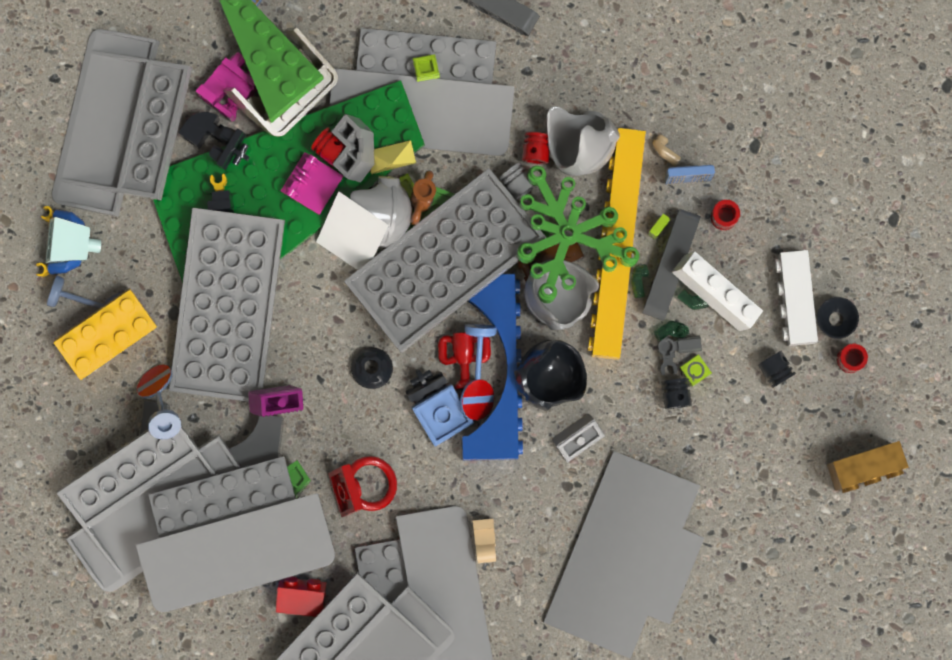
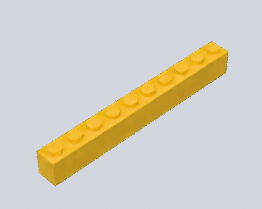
(614, 285)

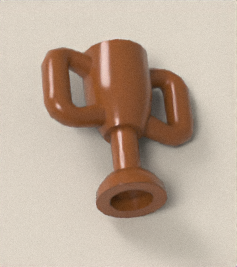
(422, 196)

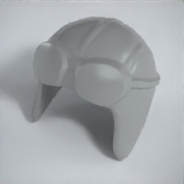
(580, 141)
(389, 203)
(569, 304)

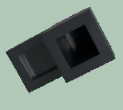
(200, 126)

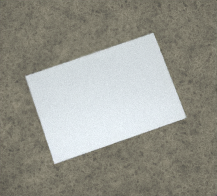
(351, 232)

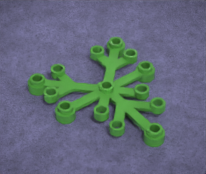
(555, 210)

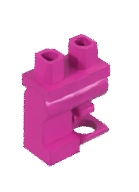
(227, 75)

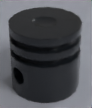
(776, 369)
(676, 393)

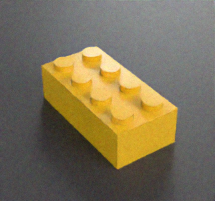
(105, 333)

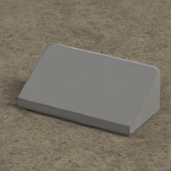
(578, 437)

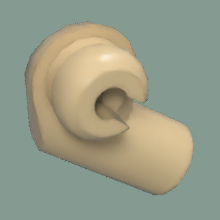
(665, 152)

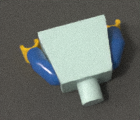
(67, 242)

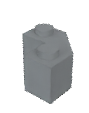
(358, 155)

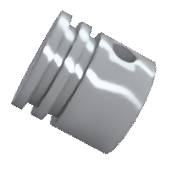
(516, 181)

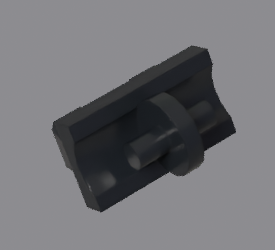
(234, 140)
(427, 385)

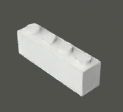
(717, 291)
(797, 298)

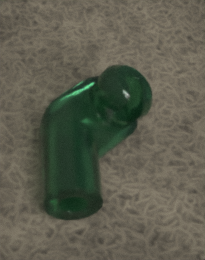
(636, 280)
(692, 302)
(673, 329)

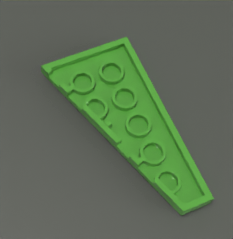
(273, 61)

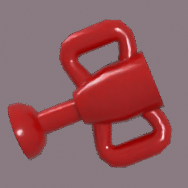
(464, 354)

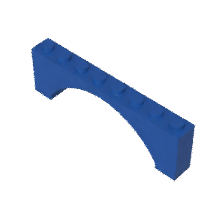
(499, 433)

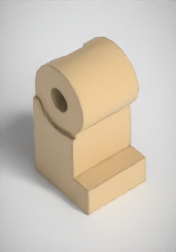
(484, 540)

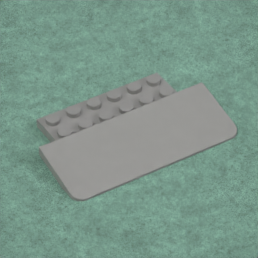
(452, 112)
(120, 124)
(115, 502)
(232, 535)
(440, 567)
(368, 627)

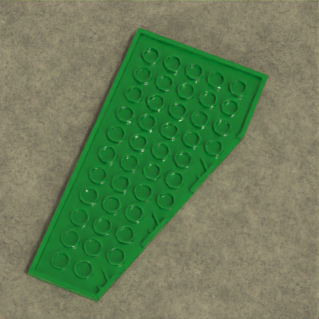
(272, 159)

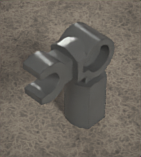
(683, 344)

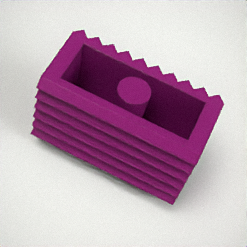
(275, 400)

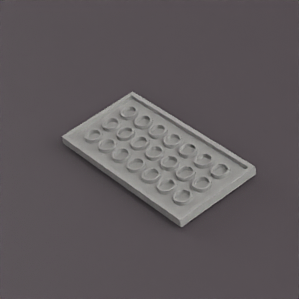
(444, 260)
(226, 304)

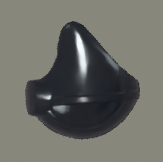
(551, 375)

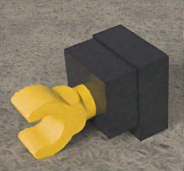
(221, 199)

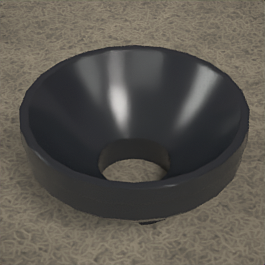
(845, 309)
(377, 379)

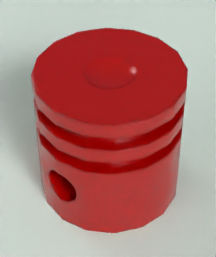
(328, 146)
(536, 148)
(725, 215)
(852, 358)

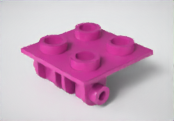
(312, 183)

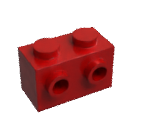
(300, 596)

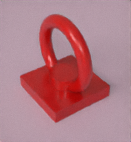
(348, 490)

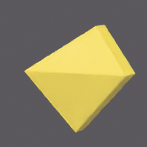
(393, 157)

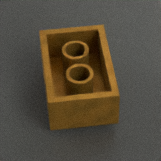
(868, 467)

